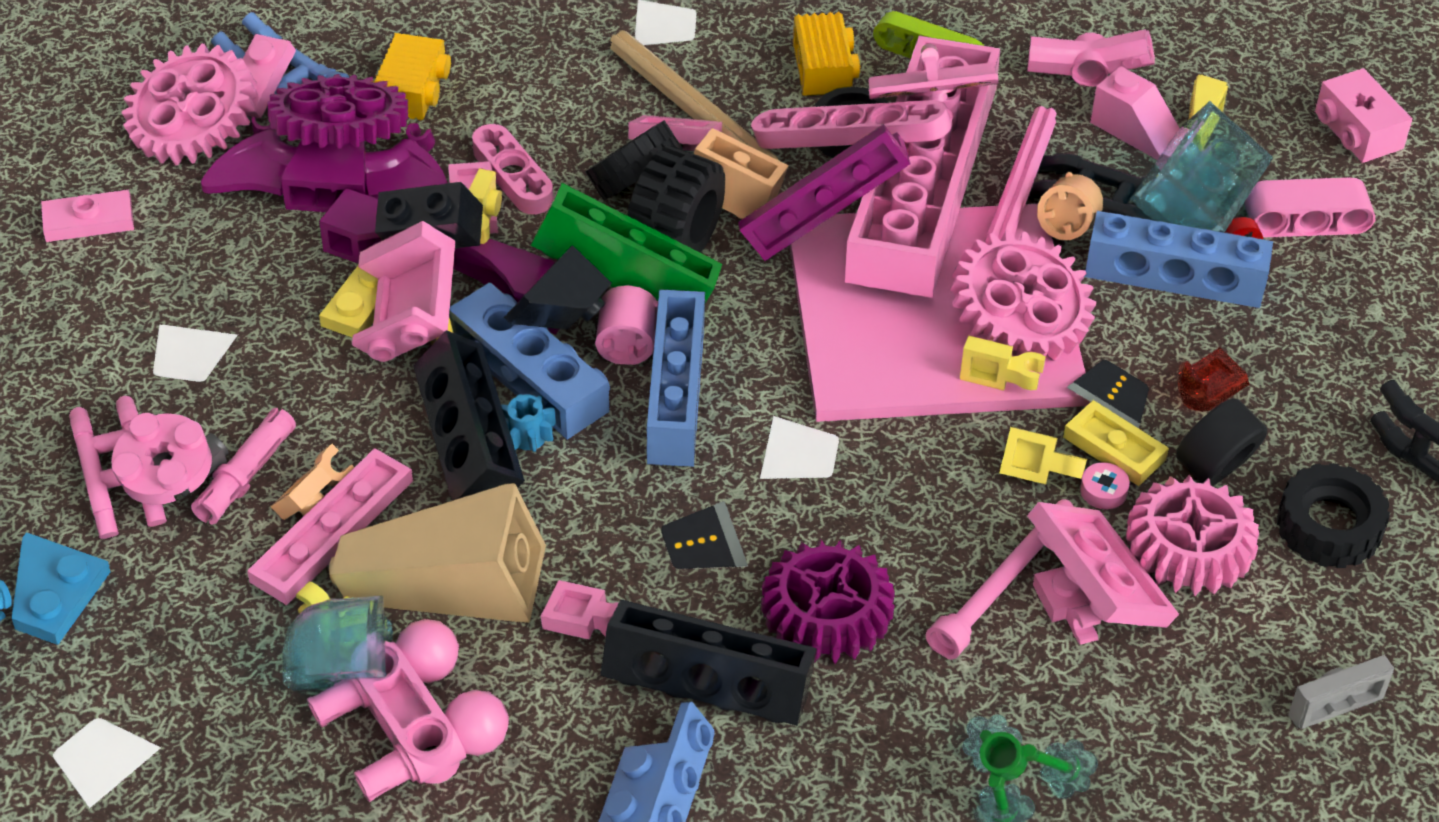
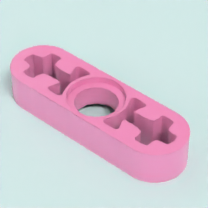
(509, 154)

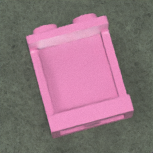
(411, 292)

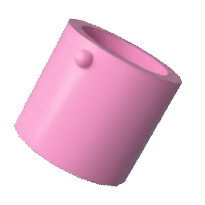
(627, 325)

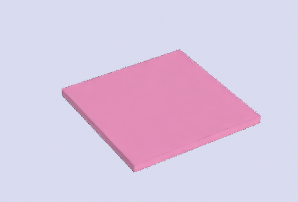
(900, 351)

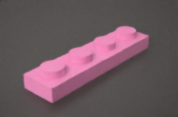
(315, 537)

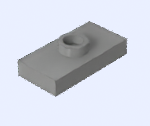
(1340, 692)

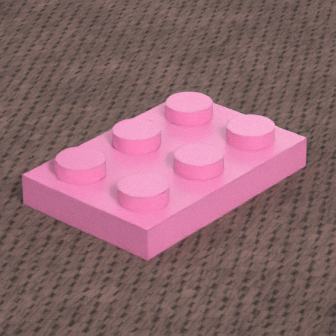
(1102, 566)

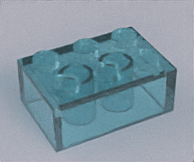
(1203, 173)

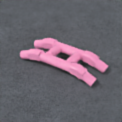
(99, 480)

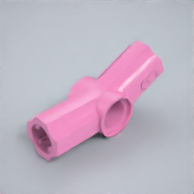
(1090, 55)

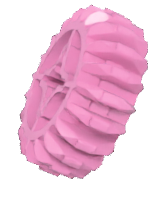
(1192, 534)

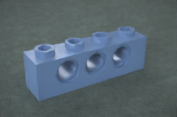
(1179, 259)
(532, 360)
(675, 378)

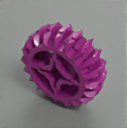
(827, 587)

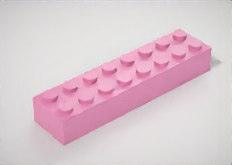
(910, 217)

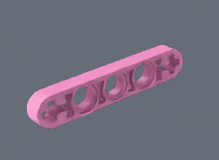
(849, 123)

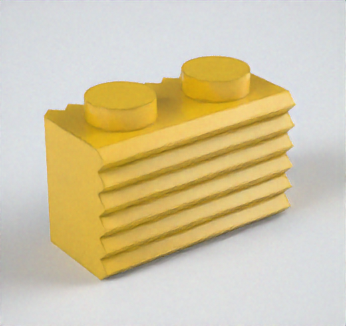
(824, 53)
(416, 68)

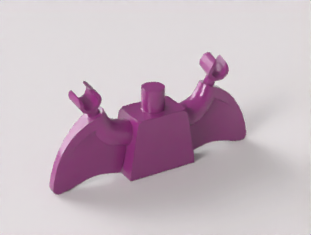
(317, 176)

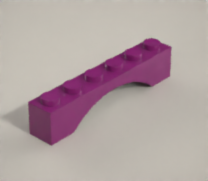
(350, 228)

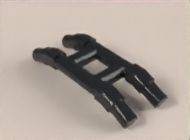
(1068, 162)
(1412, 416)

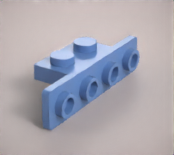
(661, 778)

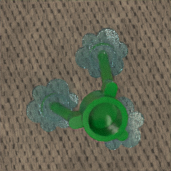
(1001, 753)

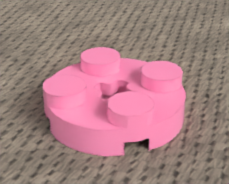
(157, 434)

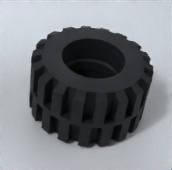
(680, 196)

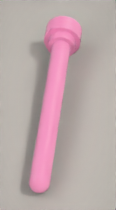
(952, 632)

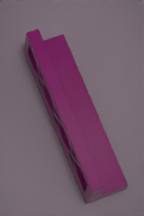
(825, 192)

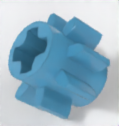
(529, 421)

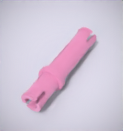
(233, 478)

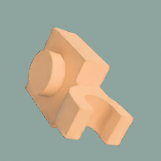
(306, 490)

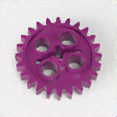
(337, 111)

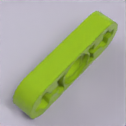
(897, 30)

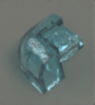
(336, 643)

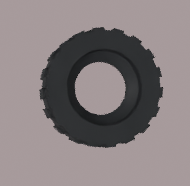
(628, 162)
(1322, 543)

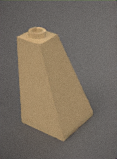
(452, 559)

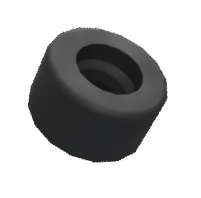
(1221, 441)

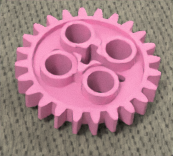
(189, 104)
(1023, 295)

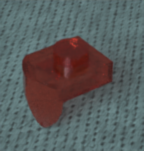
(1210, 381)

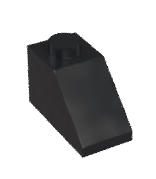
(562, 294)

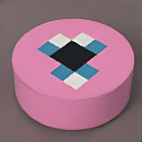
(1104, 486)

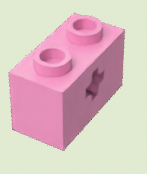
(1363, 115)

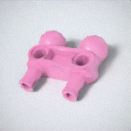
(410, 715)

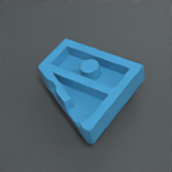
(53, 587)

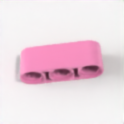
(1310, 207)

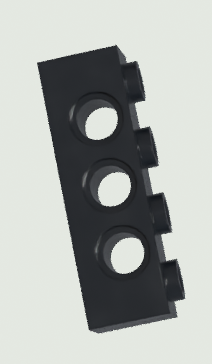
(466, 417)
(690, 642)

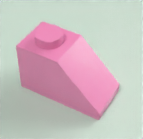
(1133, 112)

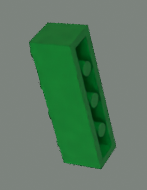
(622, 246)

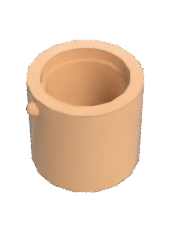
(1069, 207)

